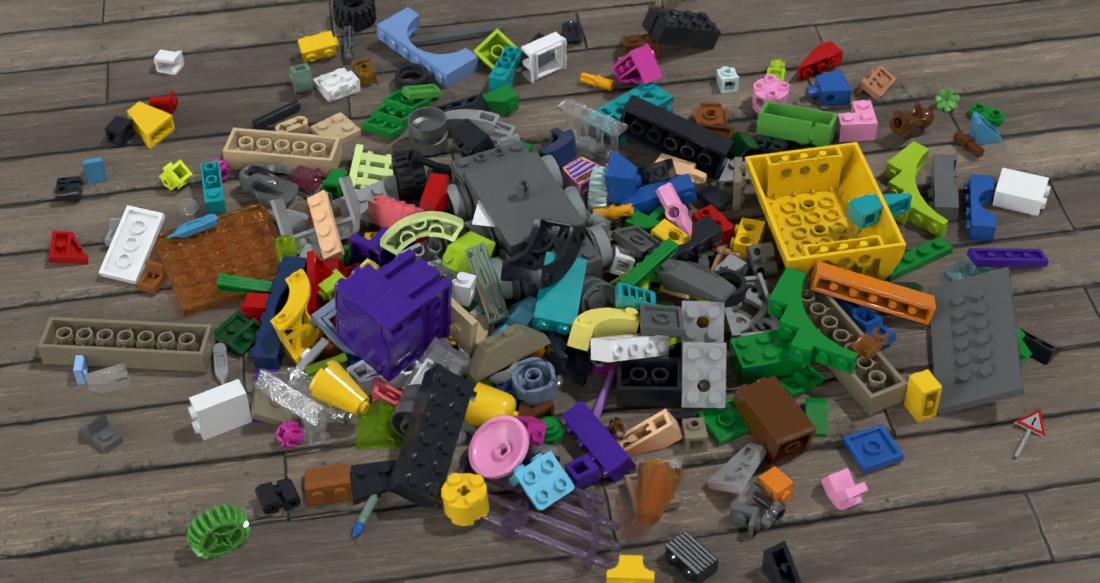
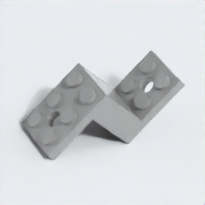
(703, 355)

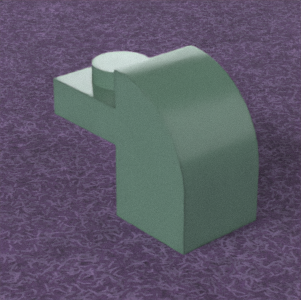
(301, 78)

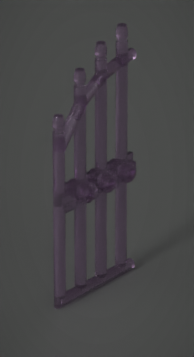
(523, 510)

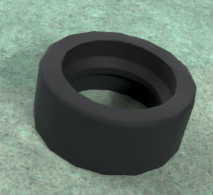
(411, 70)
(738, 281)

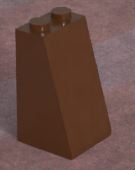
(774, 419)

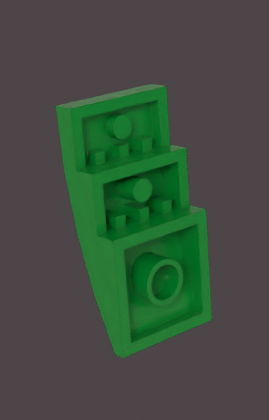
(392, 116)

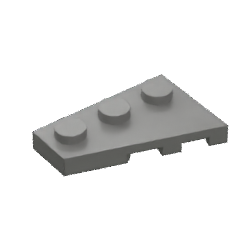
(738, 470)

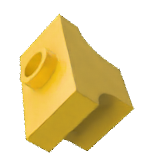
(630, 570)

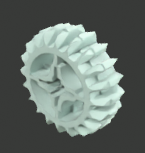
(597, 189)

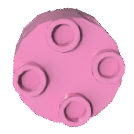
(769, 89)

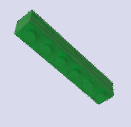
(651, 263)
(242, 285)

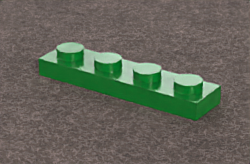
(921, 256)

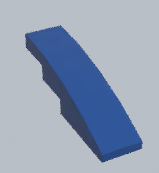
(865, 319)

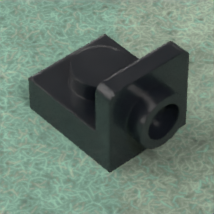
(571, 32)

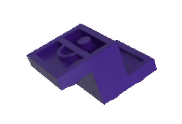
(363, 248)

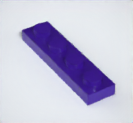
(1007, 257)

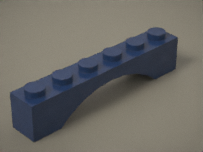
(268, 347)

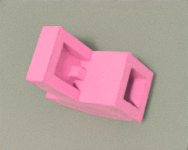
(842, 489)

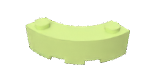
(421, 225)

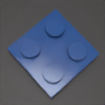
(873, 448)

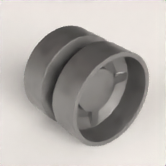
(428, 130)
(596, 294)
(402, 413)

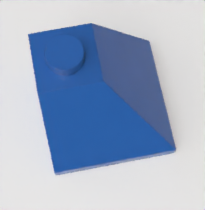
(621, 179)

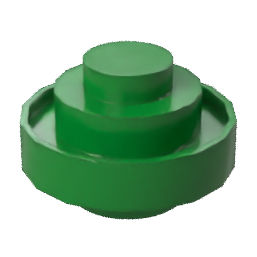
(554, 430)

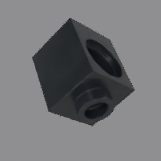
(119, 131)

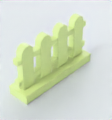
(367, 170)

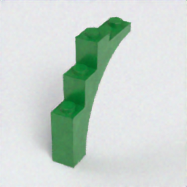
(807, 341)

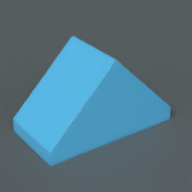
(983, 131)
(95, 170)

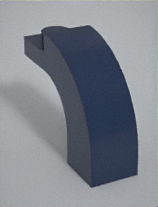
(563, 148)

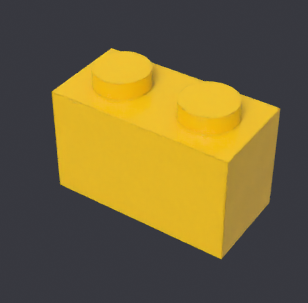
(922, 395)

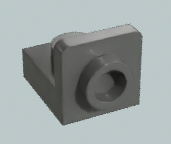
(745, 516)

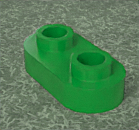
(992, 115)

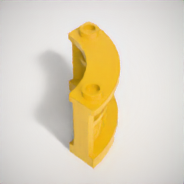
(291, 318)

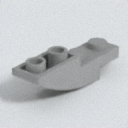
(485, 120)

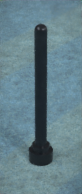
(416, 158)

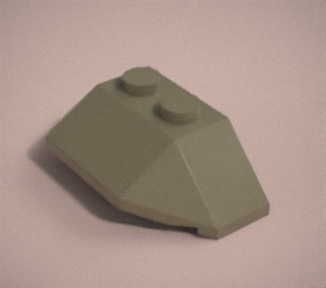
(504, 349)

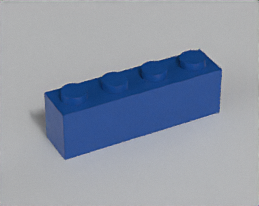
(647, 200)

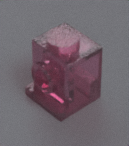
(307, 178)

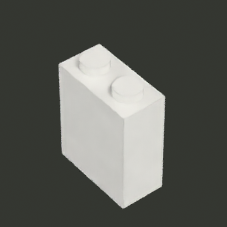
(1021, 192)
(220, 410)

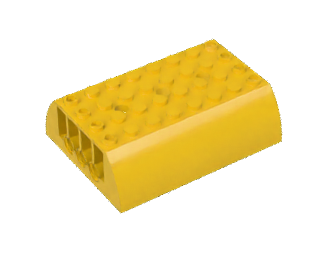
(826, 182)

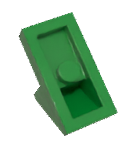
(817, 411)

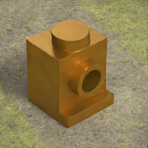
(364, 71)

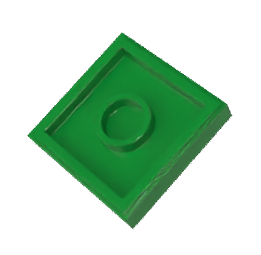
(724, 423)

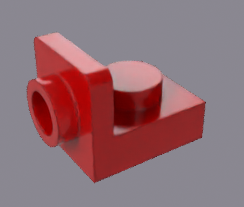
(164, 103)

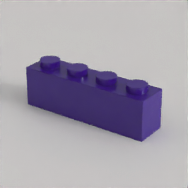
(598, 441)

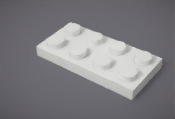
(132, 244)

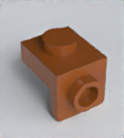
(152, 278)

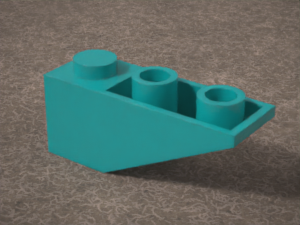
(505, 68)
(213, 188)

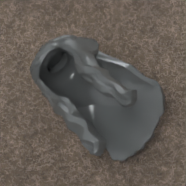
(264, 185)

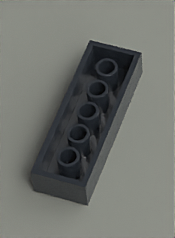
(675, 136)
(431, 437)

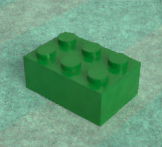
(761, 357)

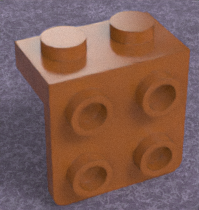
(328, 485)

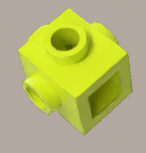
(175, 175)

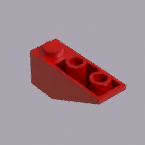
(821, 59)

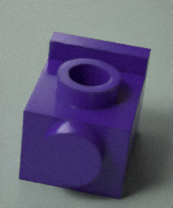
(582, 471)

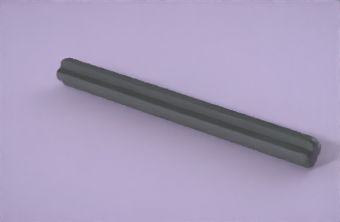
(455, 35)

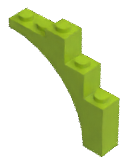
(902, 173)

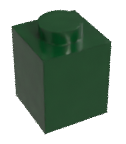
(743, 145)

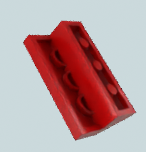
(317, 272)

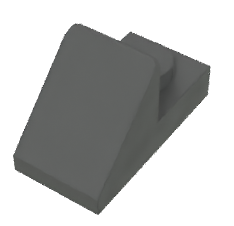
(101, 434)

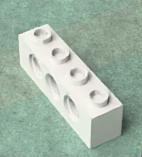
(628, 347)

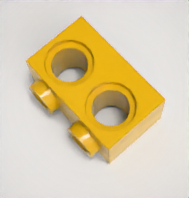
(747, 233)

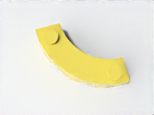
(602, 323)

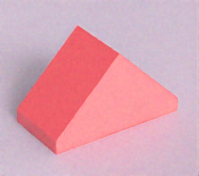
(385, 392)

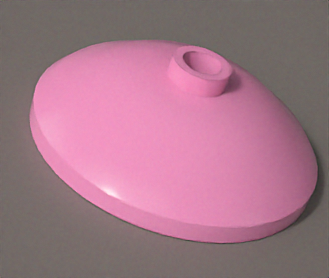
(498, 447)

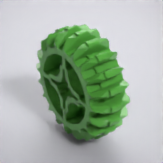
(218, 531)

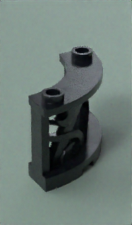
(525, 264)

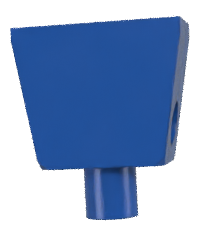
(831, 89)

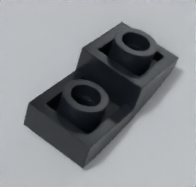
(713, 196)

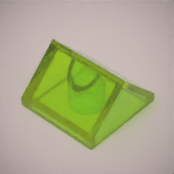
(375, 427)

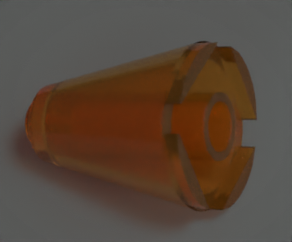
(655, 489)

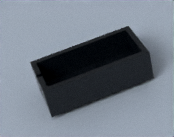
(681, 28)

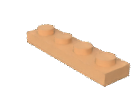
(325, 226)

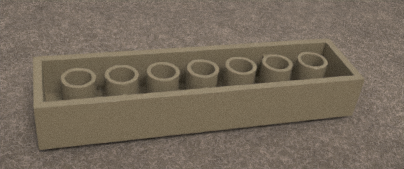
(128, 342)
(874, 381)

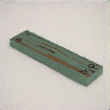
(487, 284)

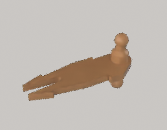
(721, 252)

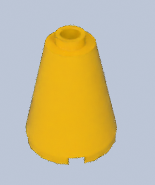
(339, 389)

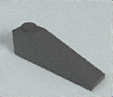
(694, 280)

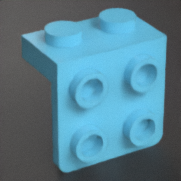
(542, 480)

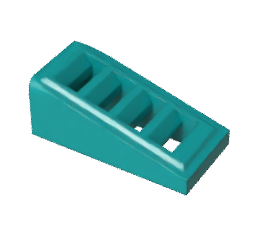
(624, 292)

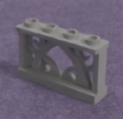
(736, 329)

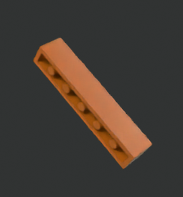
(872, 292)

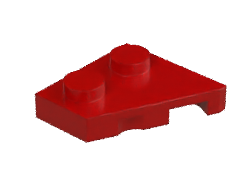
(66, 249)

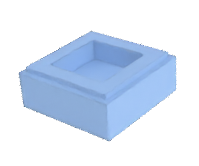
(80, 369)

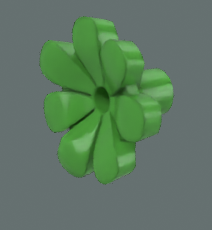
(947, 104)

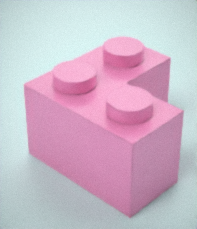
(857, 125)

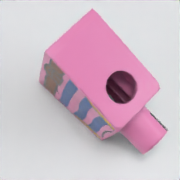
(578, 174)

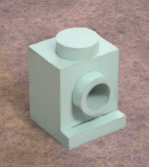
(724, 75)

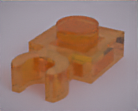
(868, 345)

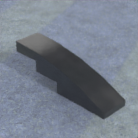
(556, 351)

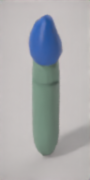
(359, 525)

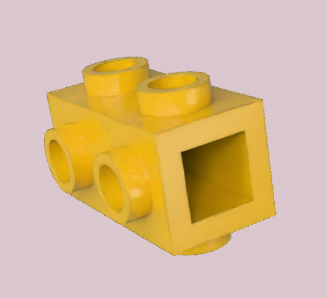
(318, 46)

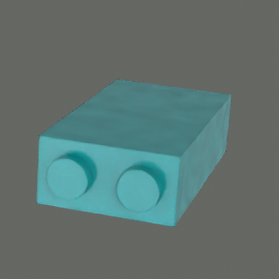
(559, 303)

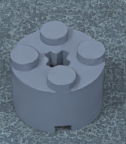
(534, 381)

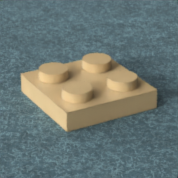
(338, 126)

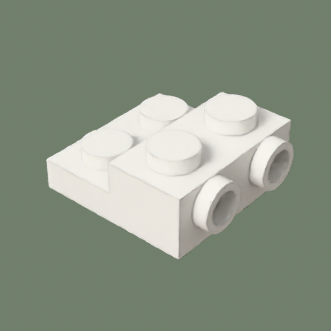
(337, 84)

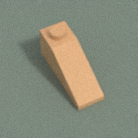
(651, 434)

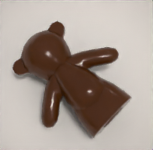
(907, 121)

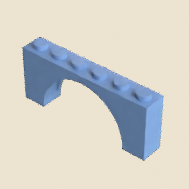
(444, 68)

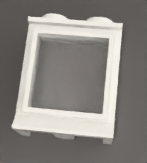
(545, 56)

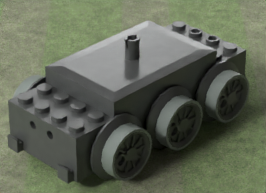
(514, 191)

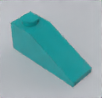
(866, 209)

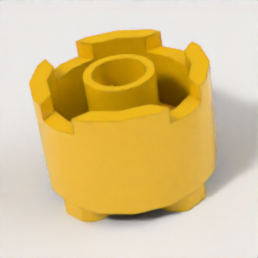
(465, 498)

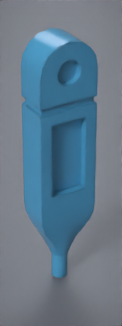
(195, 226)

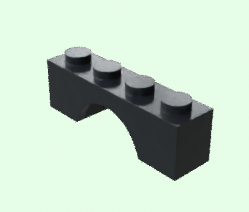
(704, 236)

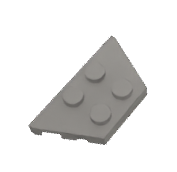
(384, 187)

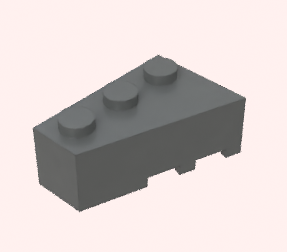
(942, 186)

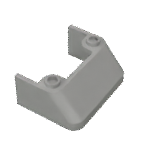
(302, 233)

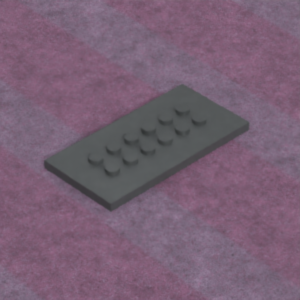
(976, 341)

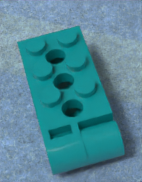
(648, 92)

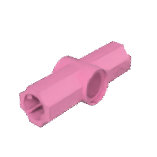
(670, 201)

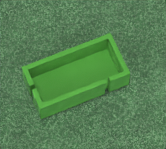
(796, 123)

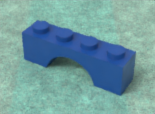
(980, 222)

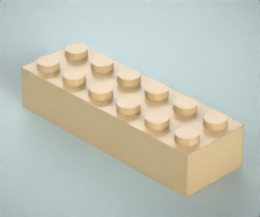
(284, 148)

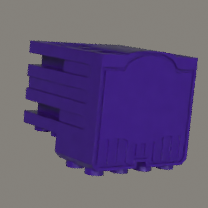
(392, 312)

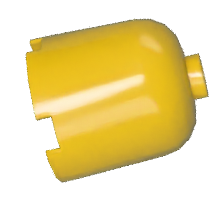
(489, 404)

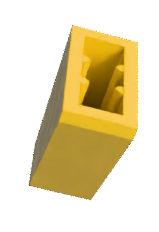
(150, 123)

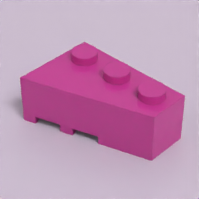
(637, 66)

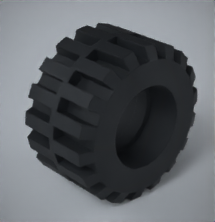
(354, 13)
(410, 178)

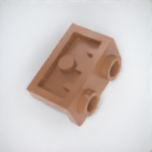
(877, 82)

